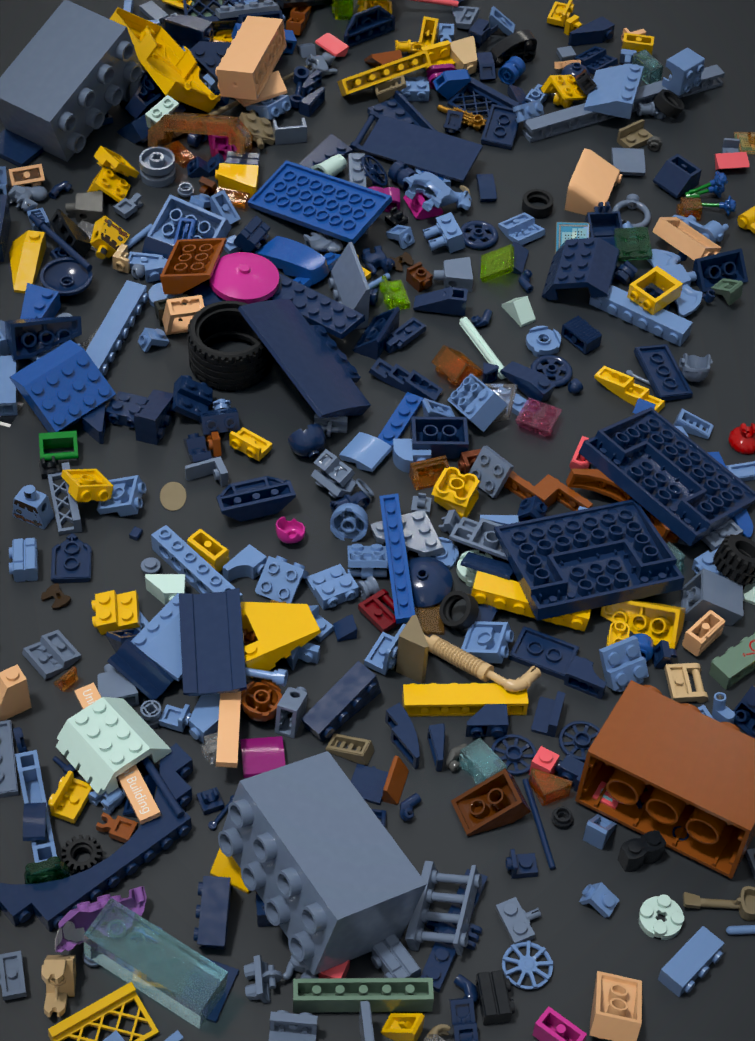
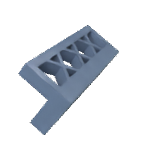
(72, 504)

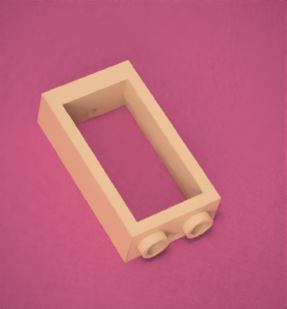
(685, 238)

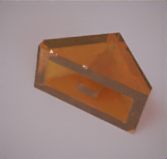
(549, 787)

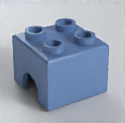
(686, 71)

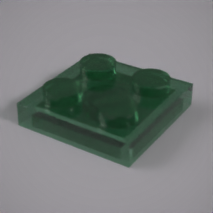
(633, 243)

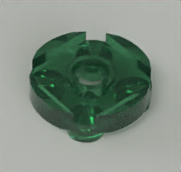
(46, 871)

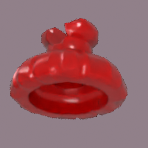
(743, 439)

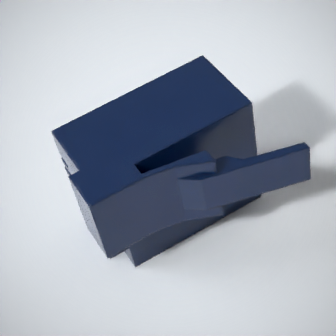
(481, 31)

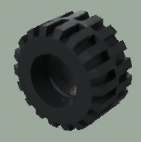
(736, 559)

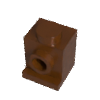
(419, 277)

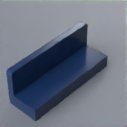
(140, 670)

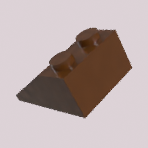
(491, 804)

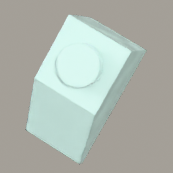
(165, 586)

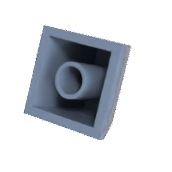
(715, 593)

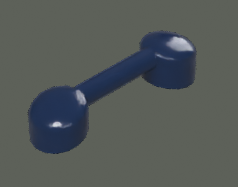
(300, 75)

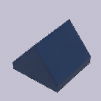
(489, 373)

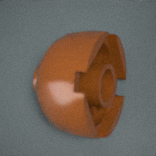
(261, 700)

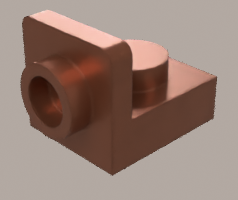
(467, 459)

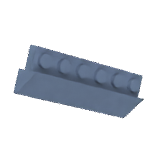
(478, 535)

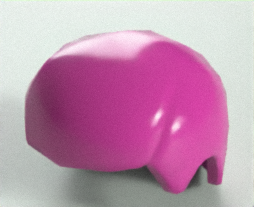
(290, 531)

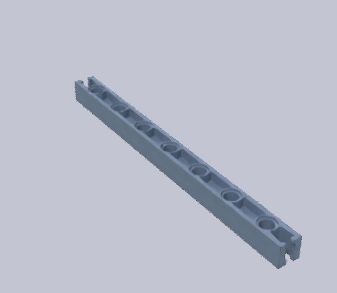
(577, 117)

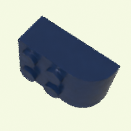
(440, 435)

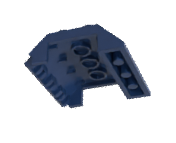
(580, 265)

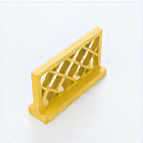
(100, 1009)

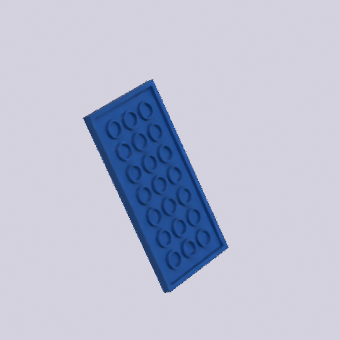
(320, 201)

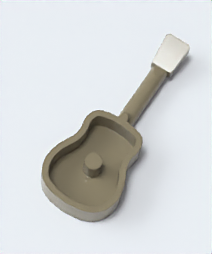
(744, 903)

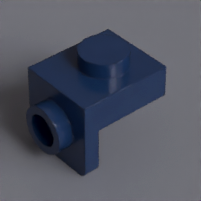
(453, 121)

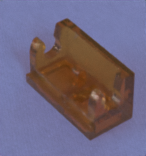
(426, 472)

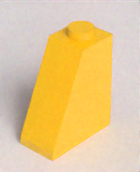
(238, 177)

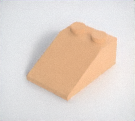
(616, 1008)

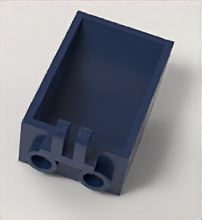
(188, 30)
(603, 222)

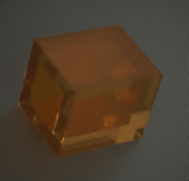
(690, 206)

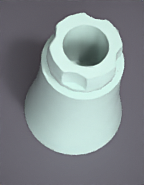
(331, 166)

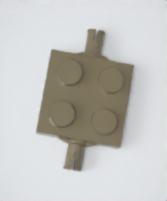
(259, 127)

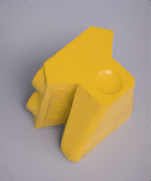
(456, 491)

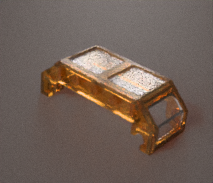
(206, 124)

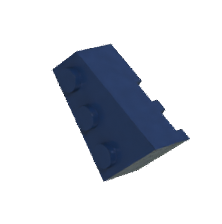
(213, 912)

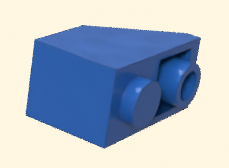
(451, 82)

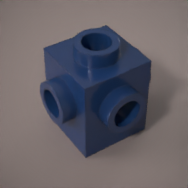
(531, 508)

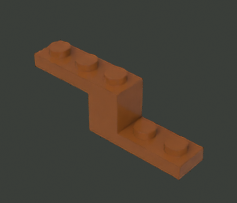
(547, 490)

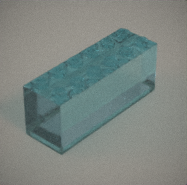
(155, 962)

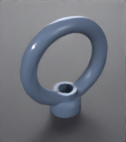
(632, 202)

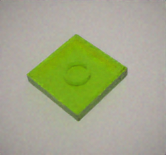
(497, 263)

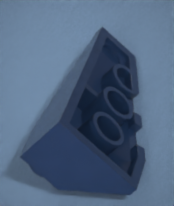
(36, 335)

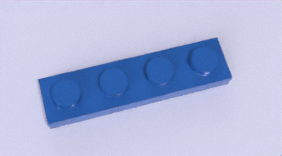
(401, 418)

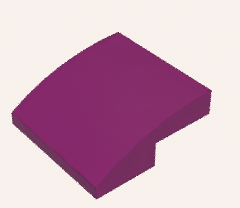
(261, 755)

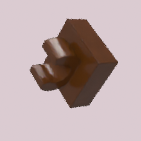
(207, 186)

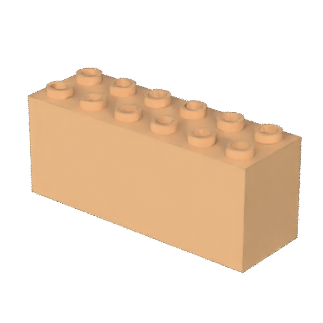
(251, 58)

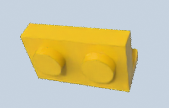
(560, 13)
(250, 443)
(69, 798)

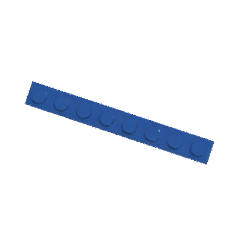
(397, 558)

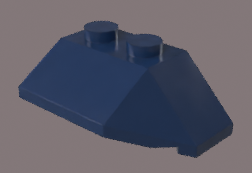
(368, 25)
(255, 498)

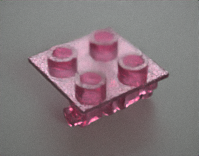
(538, 416)

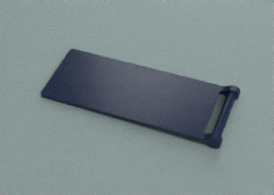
(418, 147)

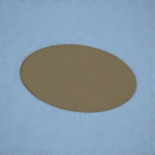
(173, 496)

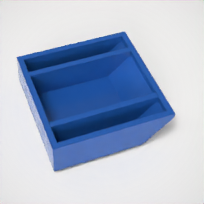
(63, 386)

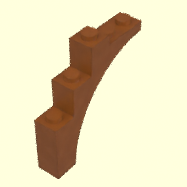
(597, 481)

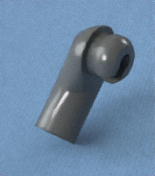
(453, 756)

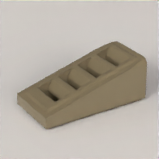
(387, 89)
(361, 755)

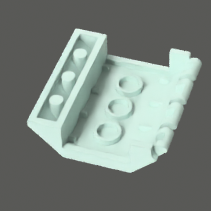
(107, 742)

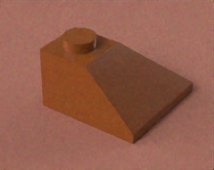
(383, 58)

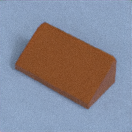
(395, 781)

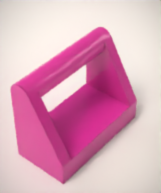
(416, 207)

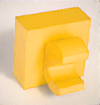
(571, 24)

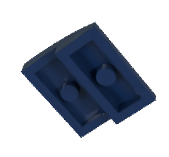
(596, 59)

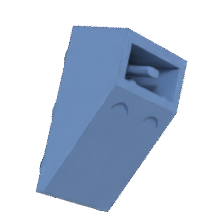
(477, 402)

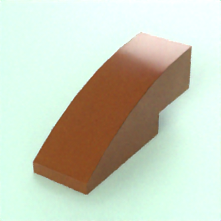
(298, 19)

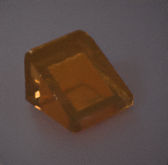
(67, 679)

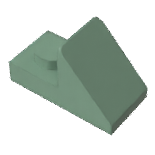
(729, 289)

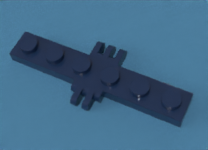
(444, 953)

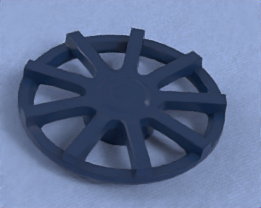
(374, 170)
(581, 740)
(513, 753)

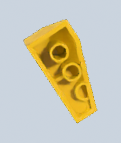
(26, 258)
(652, 619)

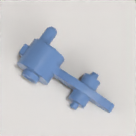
(712, 230)

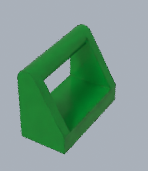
(58, 440)

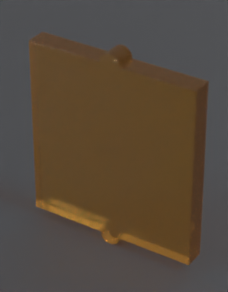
(430, 620)

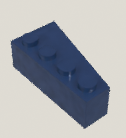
(342, 701)

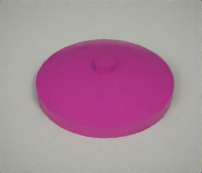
(244, 278)

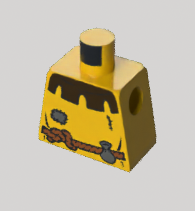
(107, 237)

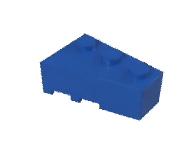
(40, 302)

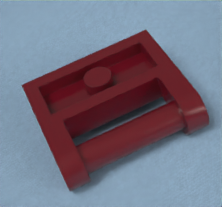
(377, 612)

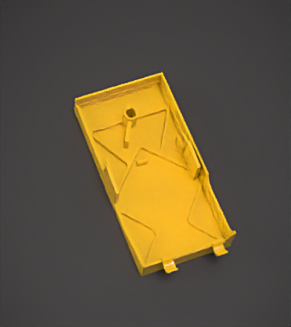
(167, 62)

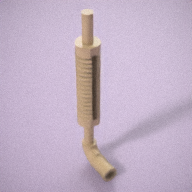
(478, 667)

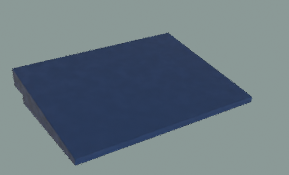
(668, 474)
(589, 559)

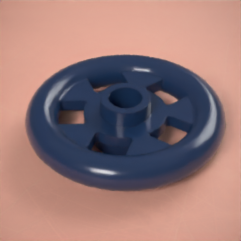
(479, 234)
(553, 371)

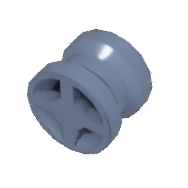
(368, 587)

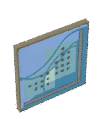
(570, 230)

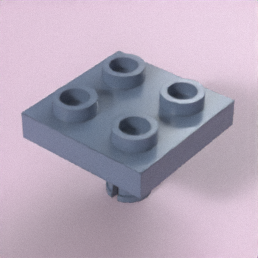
(491, 471)

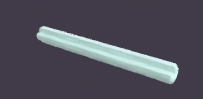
(480, 343)

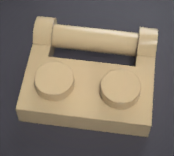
(680, 685)

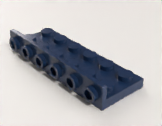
(401, 109)

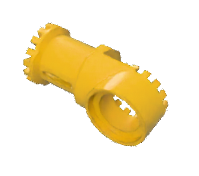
(408, 46)

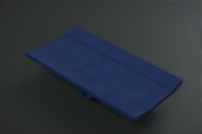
(212, 643)

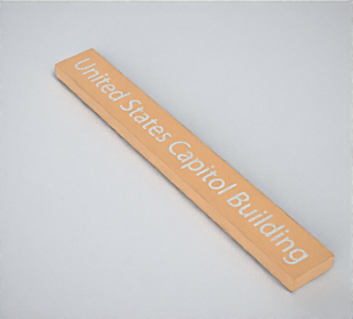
(131, 779)

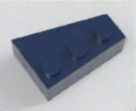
(154, 417)

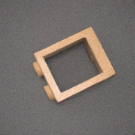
(176, 310)

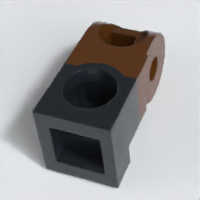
(585, 82)

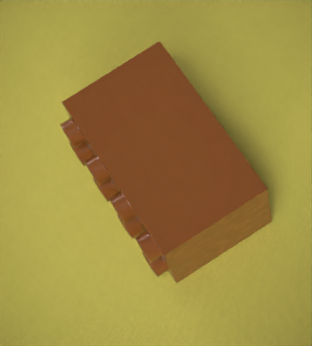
(694, 775)

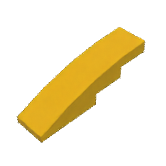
(625, 388)

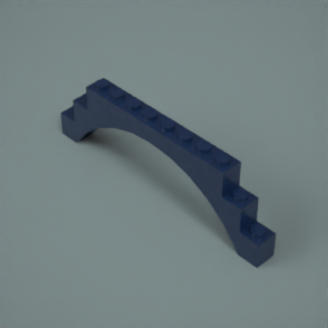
(56, 898)

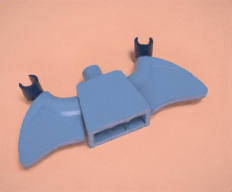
(689, 299)

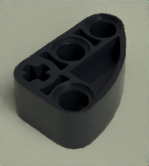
(517, 44)

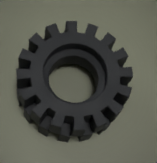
(81, 845)

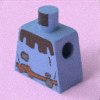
(32, 507)

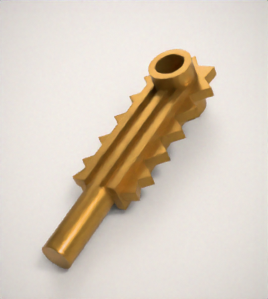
(475, 121)

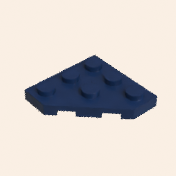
(209, 55)

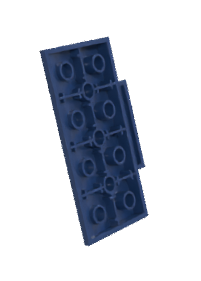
(307, 358)

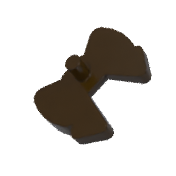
(405, 258)
(61, 599)

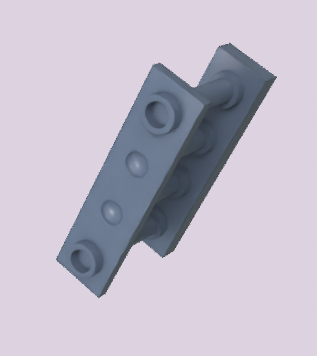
(416, 933)

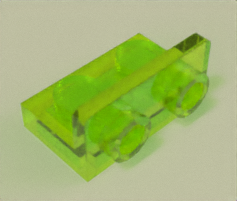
(394, 294)

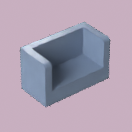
(290, 134)

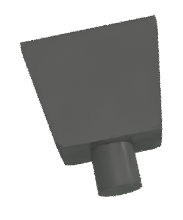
(87, 206)

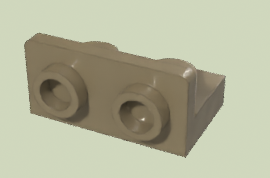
(633, 135)

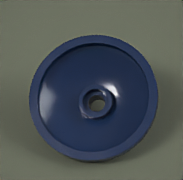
(65, 276)
(434, 586)

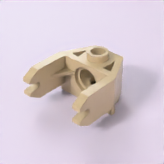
(60, 980)

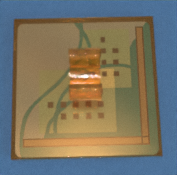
(747, 141)

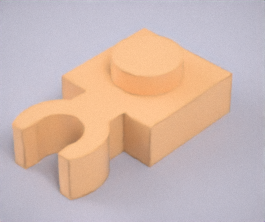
(561, 64)

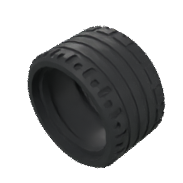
(225, 369)

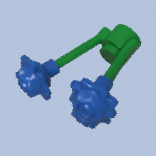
(717, 187)

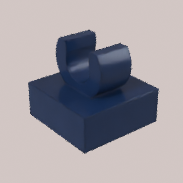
(662, 654)
(210, 801)

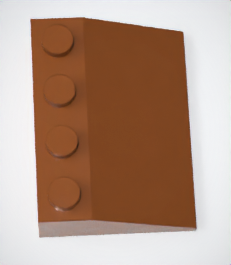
(190, 264)

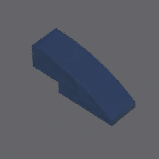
(403, 733)

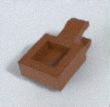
(214, 443)

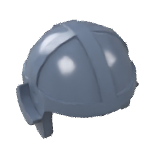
(695, 367)

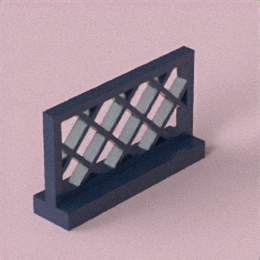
(217, 24)
(483, 92)

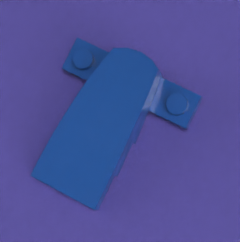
(298, 260)

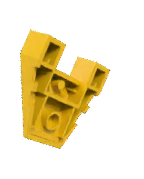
(278, 631)

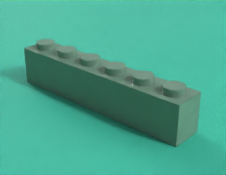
(346, 994)

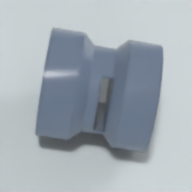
(151, 713)

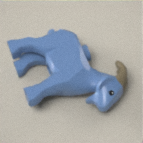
(437, 191)

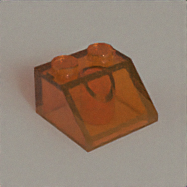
(455, 365)

